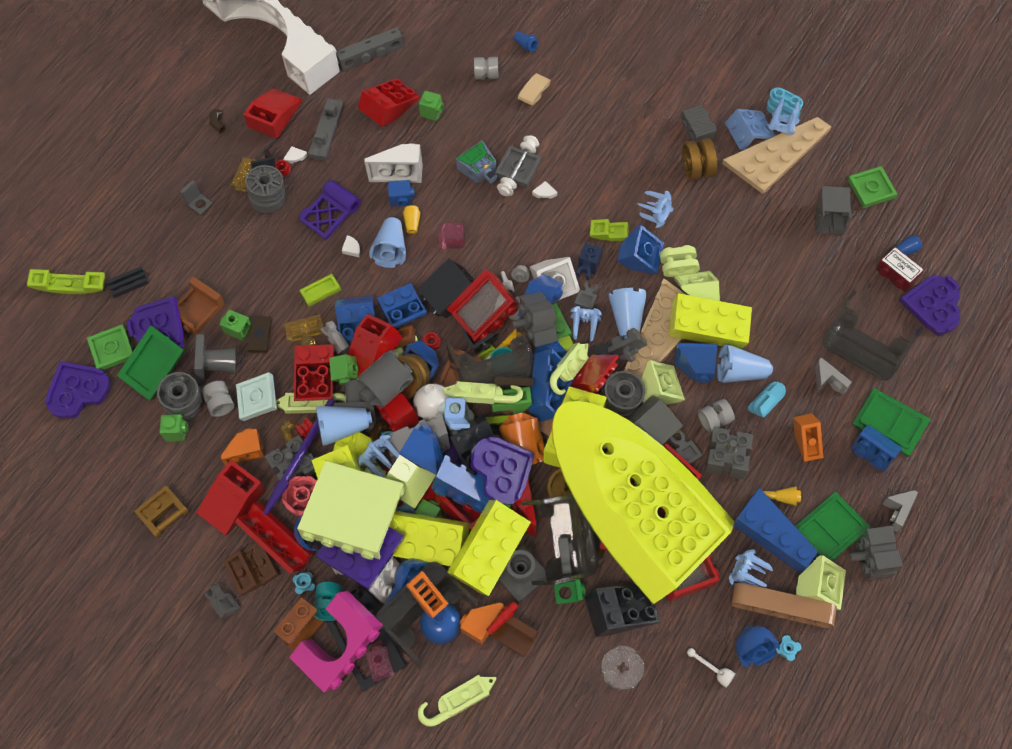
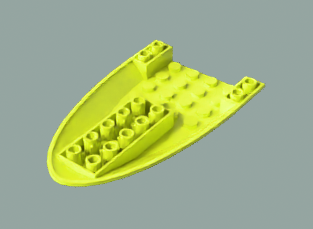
(625, 516)

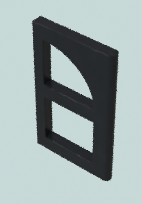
(395, 655)

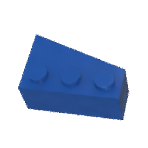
(544, 399)
(460, 485)

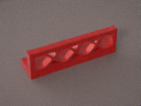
(278, 537)

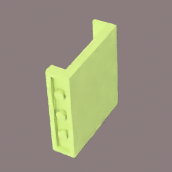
(350, 510)

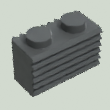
(698, 123)

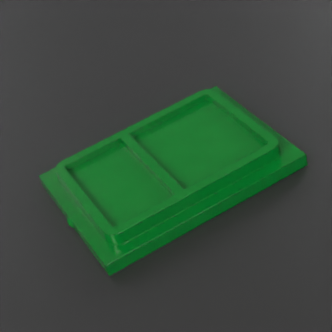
(150, 362)
(892, 420)
(832, 527)

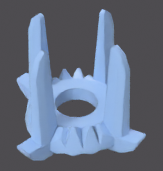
(777, 118)
(661, 209)
(588, 315)
(375, 451)
(743, 564)

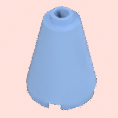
(389, 244)
(627, 309)
(741, 365)
(341, 422)

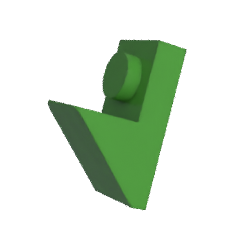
(518, 407)

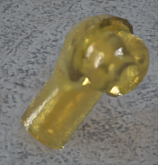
(285, 427)

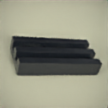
(126, 280)

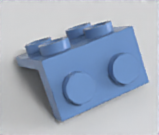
(747, 125)

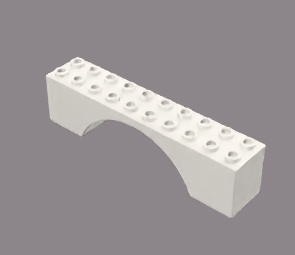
(306, 55)

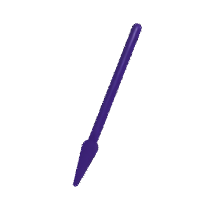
(282, 484)

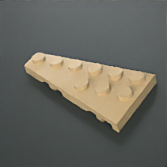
(771, 159)
(656, 331)

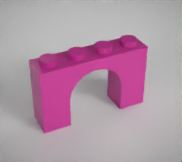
(360, 629)

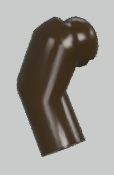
(215, 115)
(377, 429)

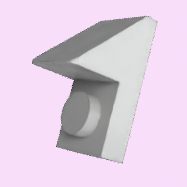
(828, 374)
(901, 505)

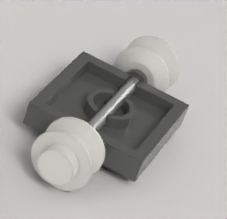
(518, 166)

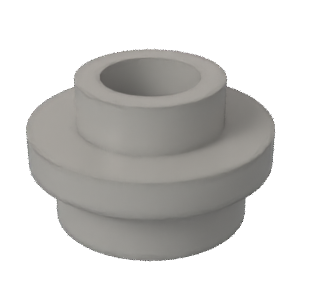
(520, 273)

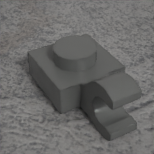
(222, 603)

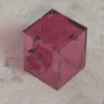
(451, 235)
(379, 663)

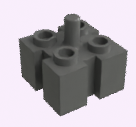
(536, 319)
(729, 453)
(281, 460)
(878, 552)

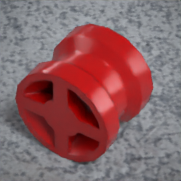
(304, 428)

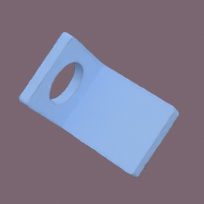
(455, 420)

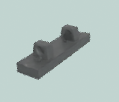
(326, 129)

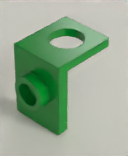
(576, 588)

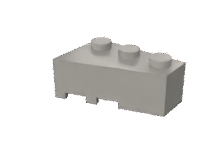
(438, 426)

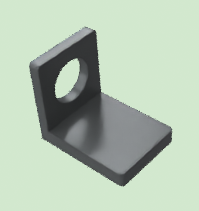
(192, 196)

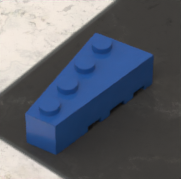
(774, 532)

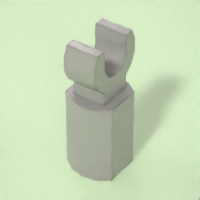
(335, 337)

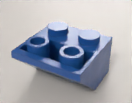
(401, 306)
(351, 313)
(875, 448)

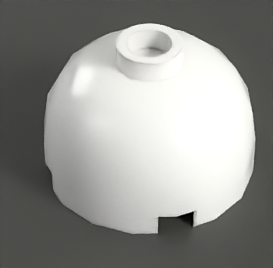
(428, 400)

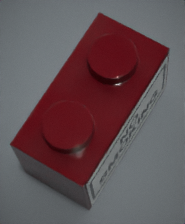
(899, 269)

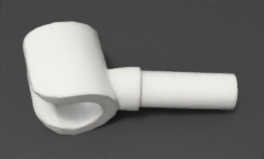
(508, 283)

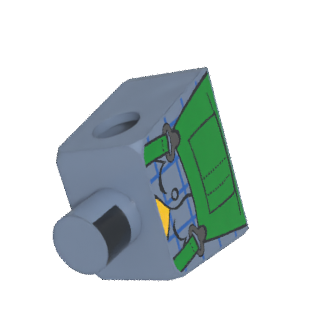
(478, 164)

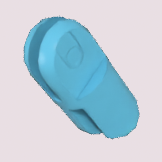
(767, 399)

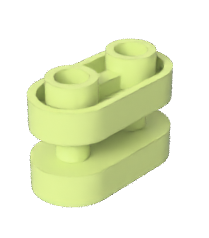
(679, 261)

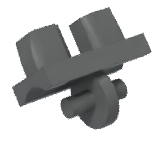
(627, 348)

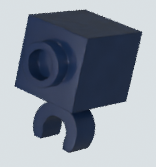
(589, 260)

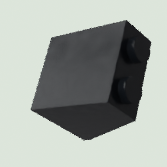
(445, 286)

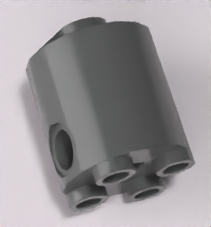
(384, 380)

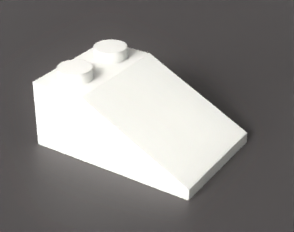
(396, 164)

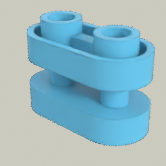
(789, 101)

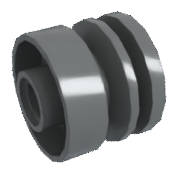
(265, 189)
(623, 393)
(180, 395)

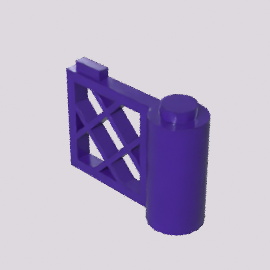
(340, 199)

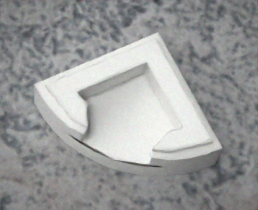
(295, 155)
(544, 191)
(351, 247)

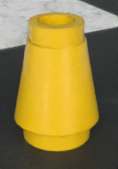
(411, 218)

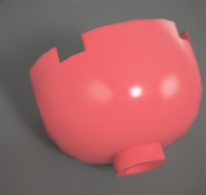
(298, 494)

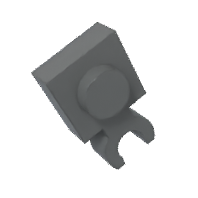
(587, 297)
(686, 449)
(565, 550)

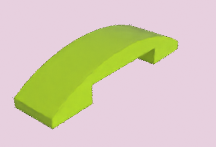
(66, 283)

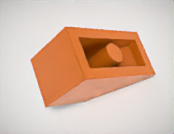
(808, 436)
(244, 447)
(478, 620)

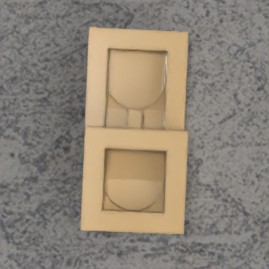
(532, 90)

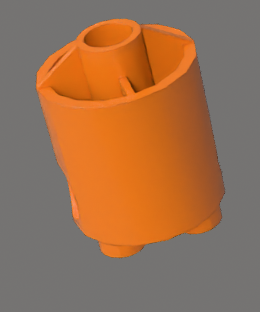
(525, 433)

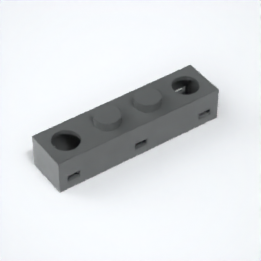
(362, 53)

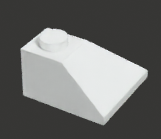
(560, 270)

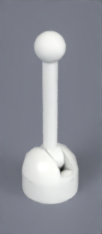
(724, 675)

